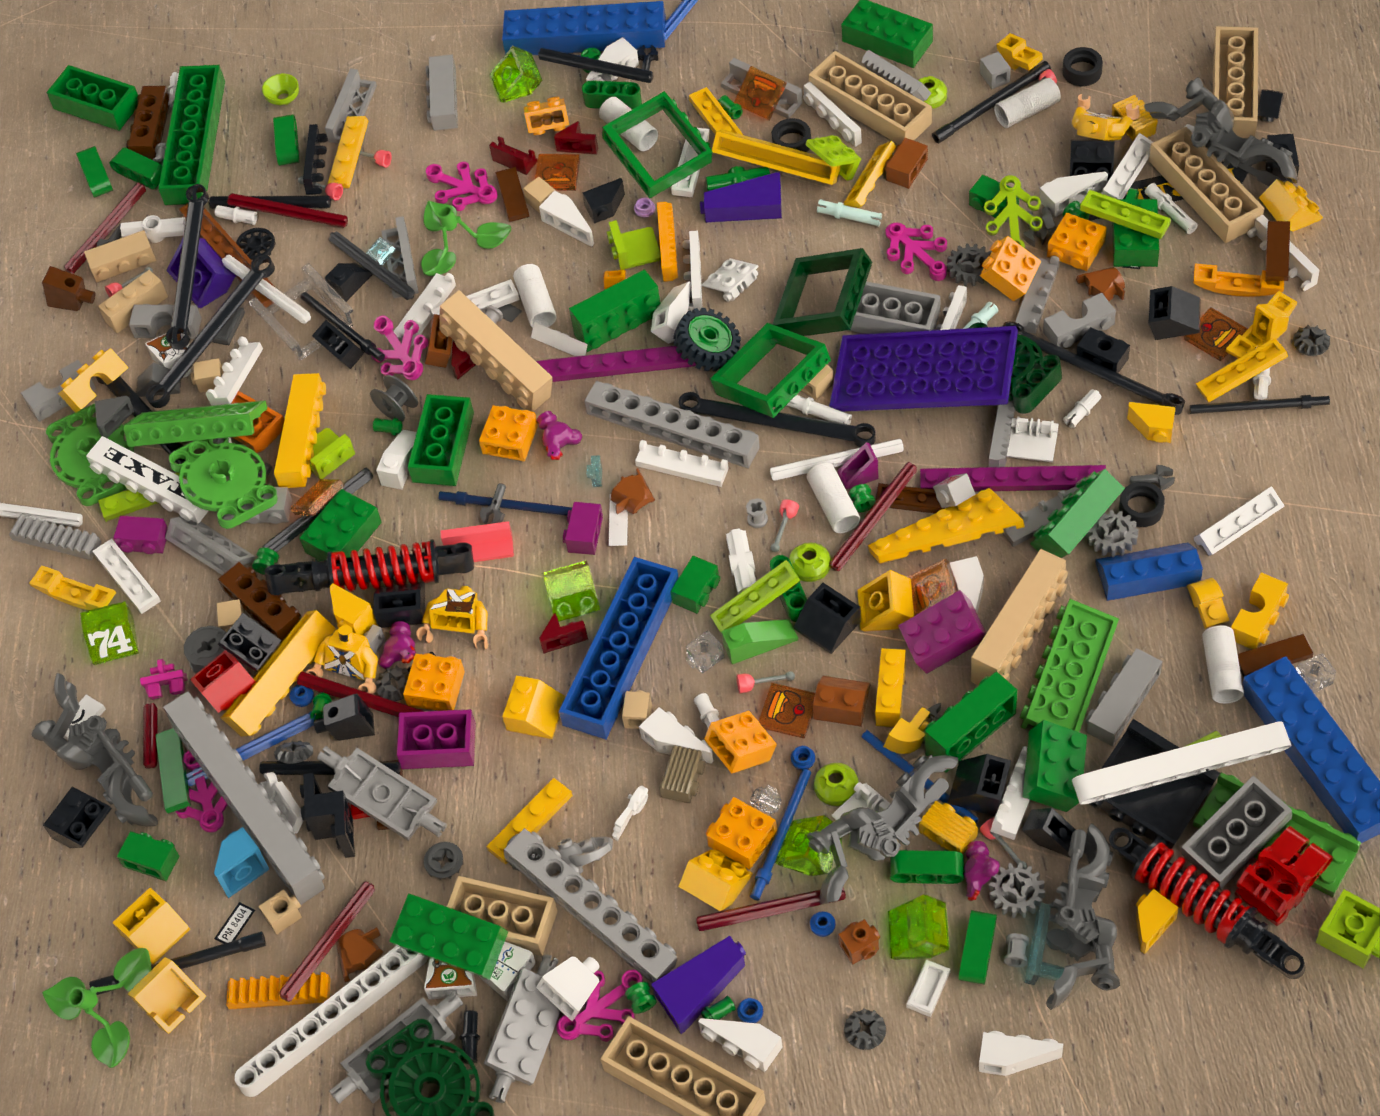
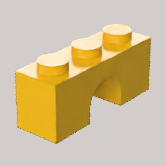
(78, 391)
(1268, 596)
(890, 687)

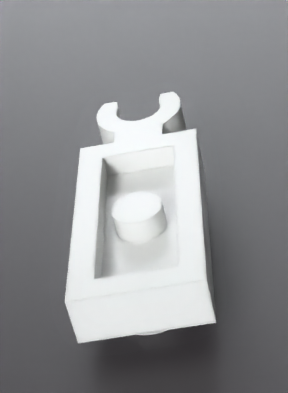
(283, 799)

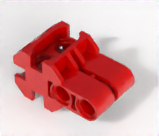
(1285, 871)

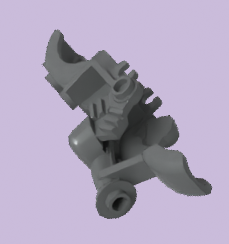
(1216, 132)
(92, 745)
(876, 832)
(1082, 928)

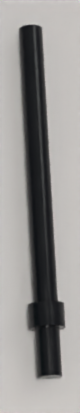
(365, 344)
(1304, 402)

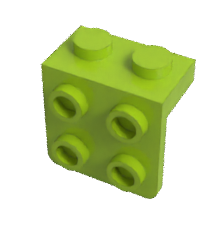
(836, 154)
(633, 247)
(330, 452)

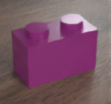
(583, 528)
(141, 534)

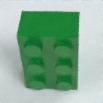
(1132, 246)
(341, 526)
(1052, 761)

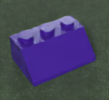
(210, 277)

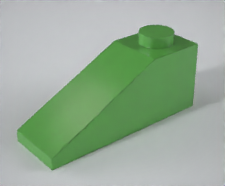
(757, 638)

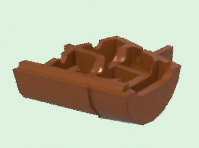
(1105, 281)
(631, 493)
(357, 950)

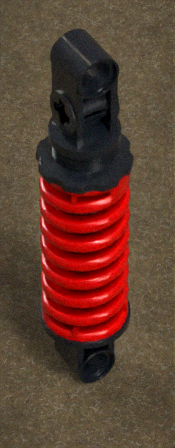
(371, 568)
(1204, 901)

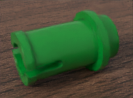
(733, 110)
(388, 426)
(319, 702)
(719, 1009)

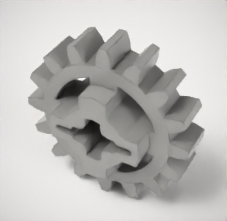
(1113, 534)
(1024, 882)

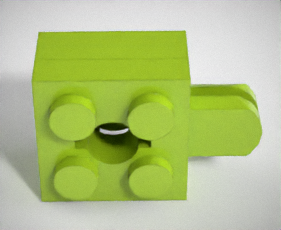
(1358, 919)

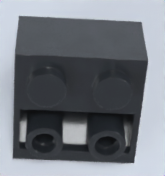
(1091, 157)
(1173, 313)
(399, 604)
(828, 618)
(249, 642)
(980, 783)
(76, 818)

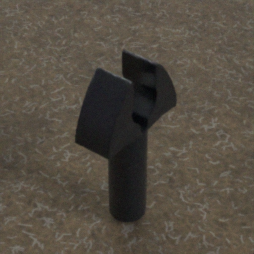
(653, 55)

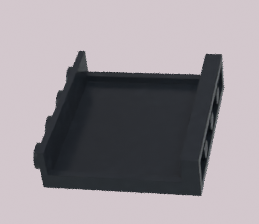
(1160, 809)

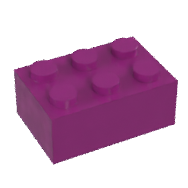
(943, 631)
(436, 739)

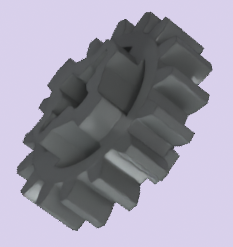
(969, 264)

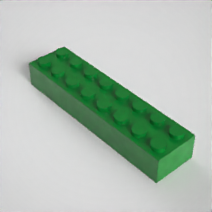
(192, 132)

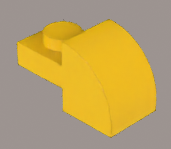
(1017, 53)
(1208, 599)
(908, 736)

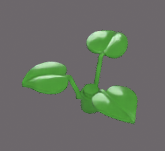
(444, 218)
(71, 996)

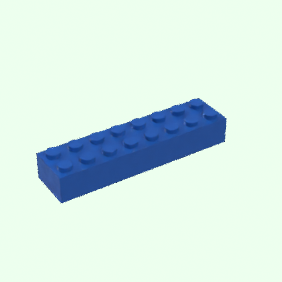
(585, 27)
(619, 648)
(1318, 747)

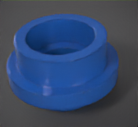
(304, 700)
(803, 751)
(825, 930)
(747, 1004)

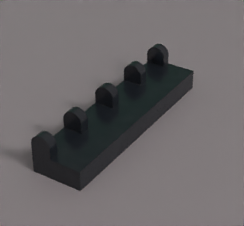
(312, 160)

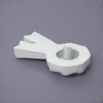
(636, 804)

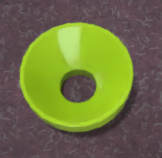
(278, 85)
(938, 92)
(812, 569)
(835, 793)

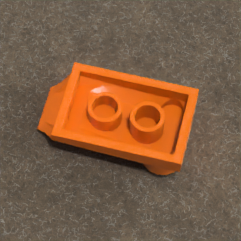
(266, 426)

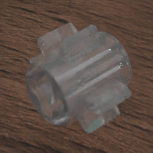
(766, 800)

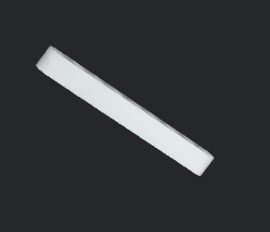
(1181, 763)
(327, 1027)

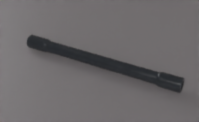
(949, 128)
(243, 944)

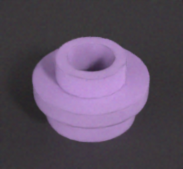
(644, 207)

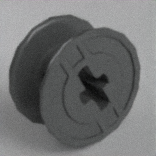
(394, 398)
(203, 647)

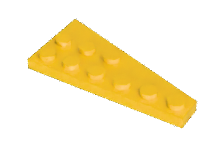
(949, 527)

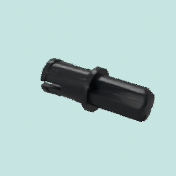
(470, 1037)

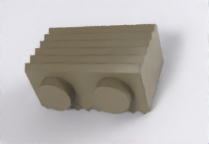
(682, 774)

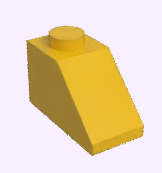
(1269, 322)
(1152, 421)
(1153, 918)

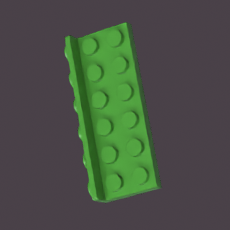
(193, 423)
(1070, 667)
(1339, 845)

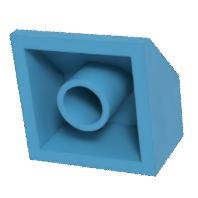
(239, 862)

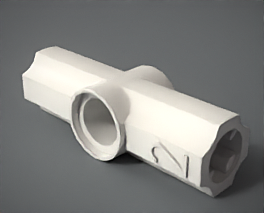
(155, 228)
(740, 559)

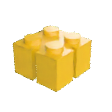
(164, 992)

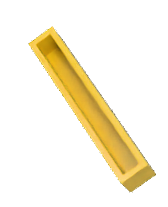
(774, 156)
(299, 430)
(278, 674)

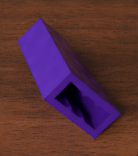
(745, 200)
(698, 982)

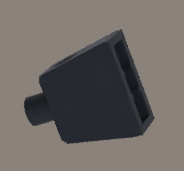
(346, 719)

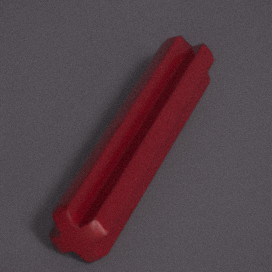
(150, 729)

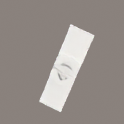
(558, 340)
(617, 526)

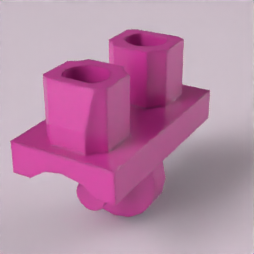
(174, 679)

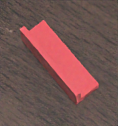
(487, 540)

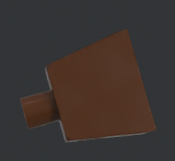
(65, 290)

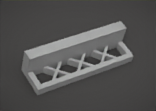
(791, 94)
(343, 107)
(403, 246)
(206, 545)

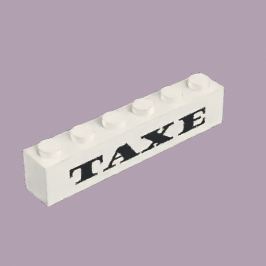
(142, 476)

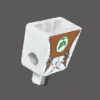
(163, 353)
(445, 979)

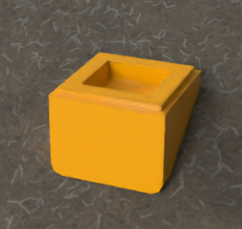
(613, 277)

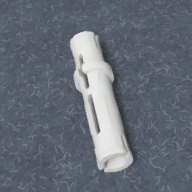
(1174, 211)
(809, 406)

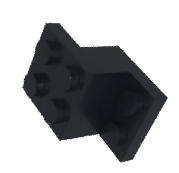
(327, 815)

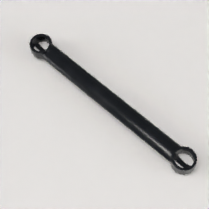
(187, 267)
(210, 331)
(1131, 385)
(121, 388)
(781, 420)

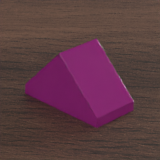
(860, 468)

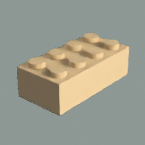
(522, 913)

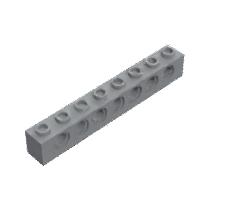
(656, 419)
(593, 919)

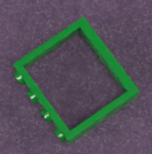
(663, 102)
(728, 376)

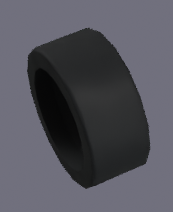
(1082, 78)
(792, 126)
(1146, 490)

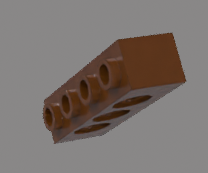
(149, 120)
(234, 585)

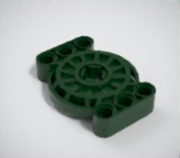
(1032, 374)
(427, 1063)

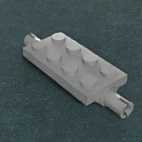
(382, 793)
(522, 1032)
(355, 1064)

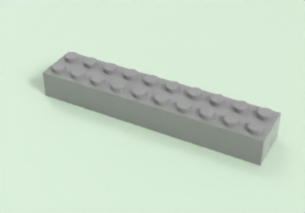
(246, 797)

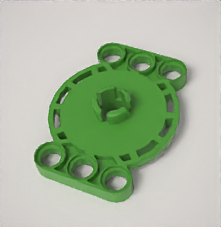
(73, 447)
(208, 483)

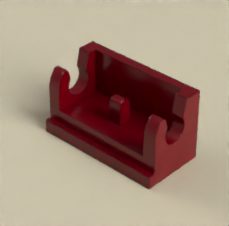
(512, 157)

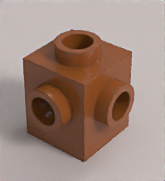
(859, 941)

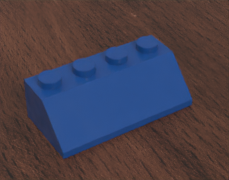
(1149, 571)

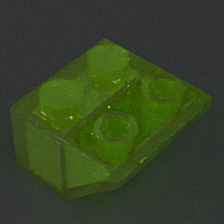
(571, 591)
(918, 929)

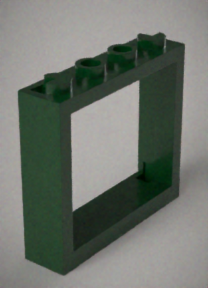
(842, 318)

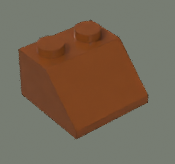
(841, 700)

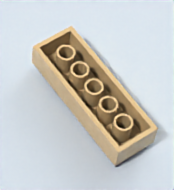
(1237, 75)
(871, 98)
(1205, 185)
(495, 352)
(1020, 618)
(677, 1075)

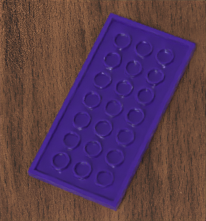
(924, 369)

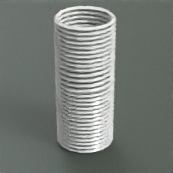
(1027, 102)
(641, 135)
(534, 295)
(833, 498)
(1224, 663)

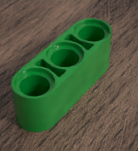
(597, 92)
(286, 140)
(137, 168)
(94, 171)
(792, 597)
(927, 867)
(977, 947)

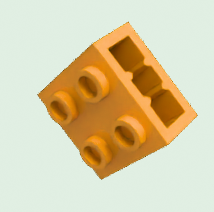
(546, 115)
(1077, 241)
(1010, 268)
(508, 433)
(434, 682)
(740, 741)
(741, 832)

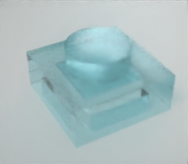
(381, 251)
(594, 471)

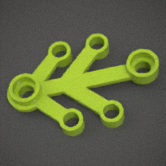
(1012, 210)

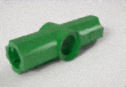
(734, 175)

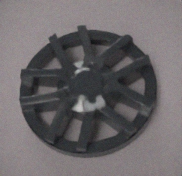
(256, 243)

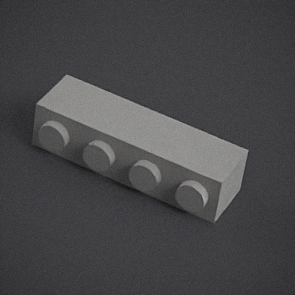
(442, 92)
(1123, 697)

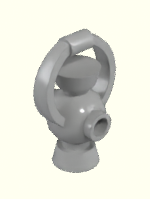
(583, 852)

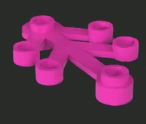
(484, 194)
(899, 233)
(411, 367)
(204, 797)
(597, 1009)

